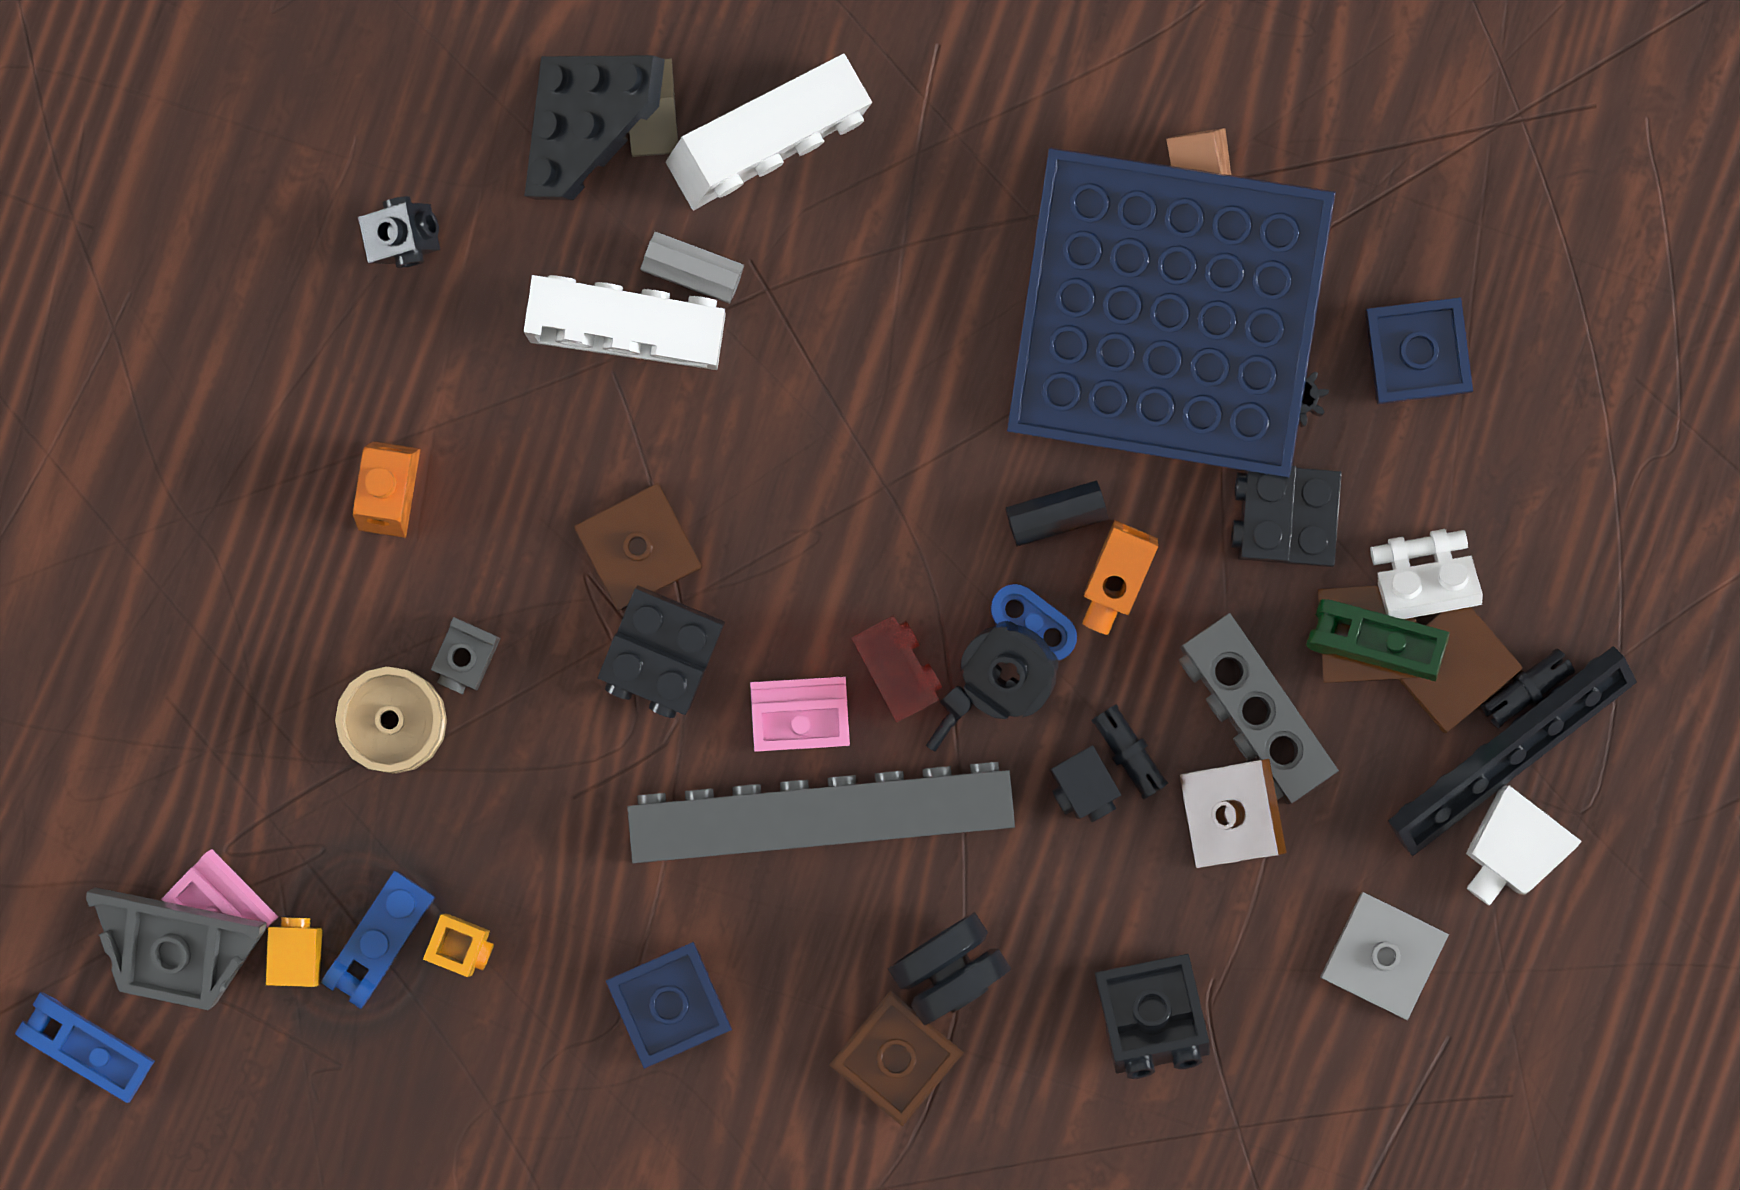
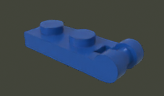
(379, 938)
(86, 1048)

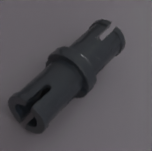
(1527, 688)
(1129, 751)

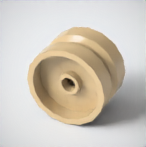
(388, 691)

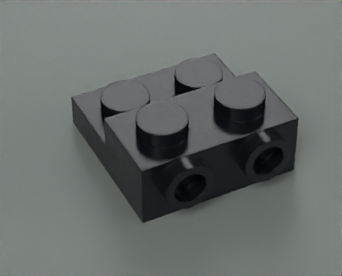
(1288, 517)
(660, 652)
(1153, 1016)

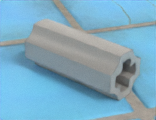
(692, 267)

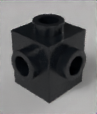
(400, 233)

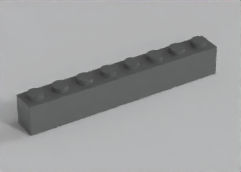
(820, 815)

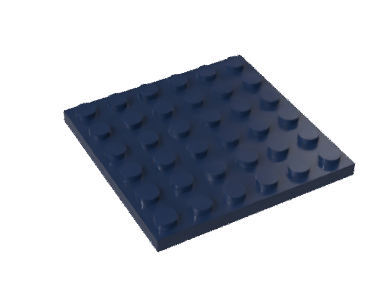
(1170, 311)

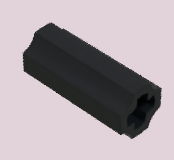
(1056, 513)

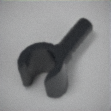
(957, 705)

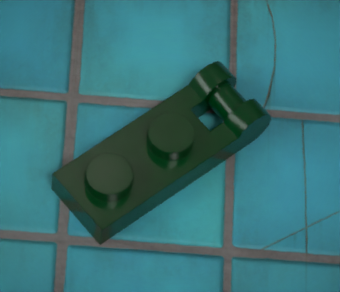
(1379, 639)

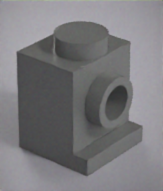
(479, 644)

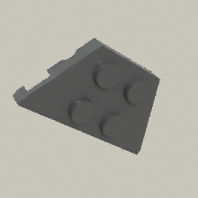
(172, 948)

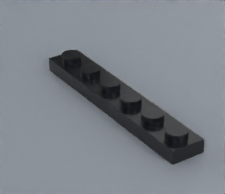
(1512, 751)

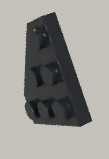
(583, 117)

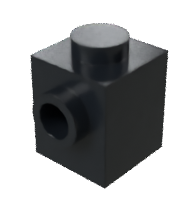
(1084, 786)

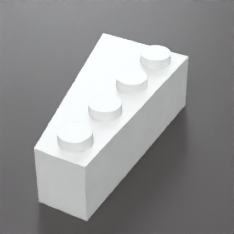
(767, 131)
(624, 322)

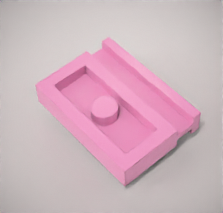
(800, 714)
(219, 889)

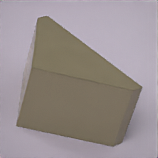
(659, 132)

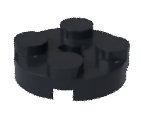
(1034, 664)

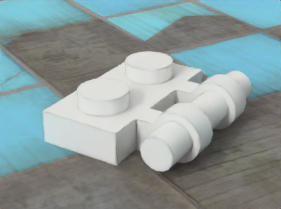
(1427, 587)

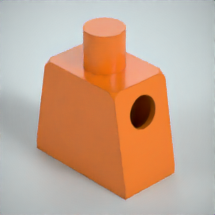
(385, 488)
(1125, 555)

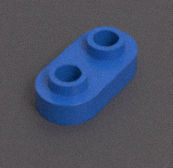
(1036, 616)

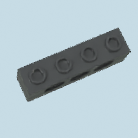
(1227, 641)

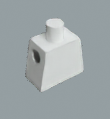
(1516, 846)

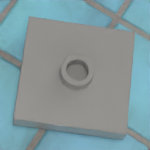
(1384, 955)

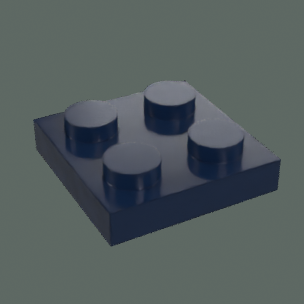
(1418, 350)
(668, 1005)

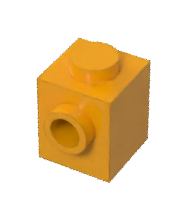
(459, 946)
(294, 953)

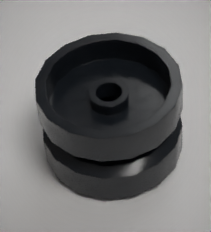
(953, 974)

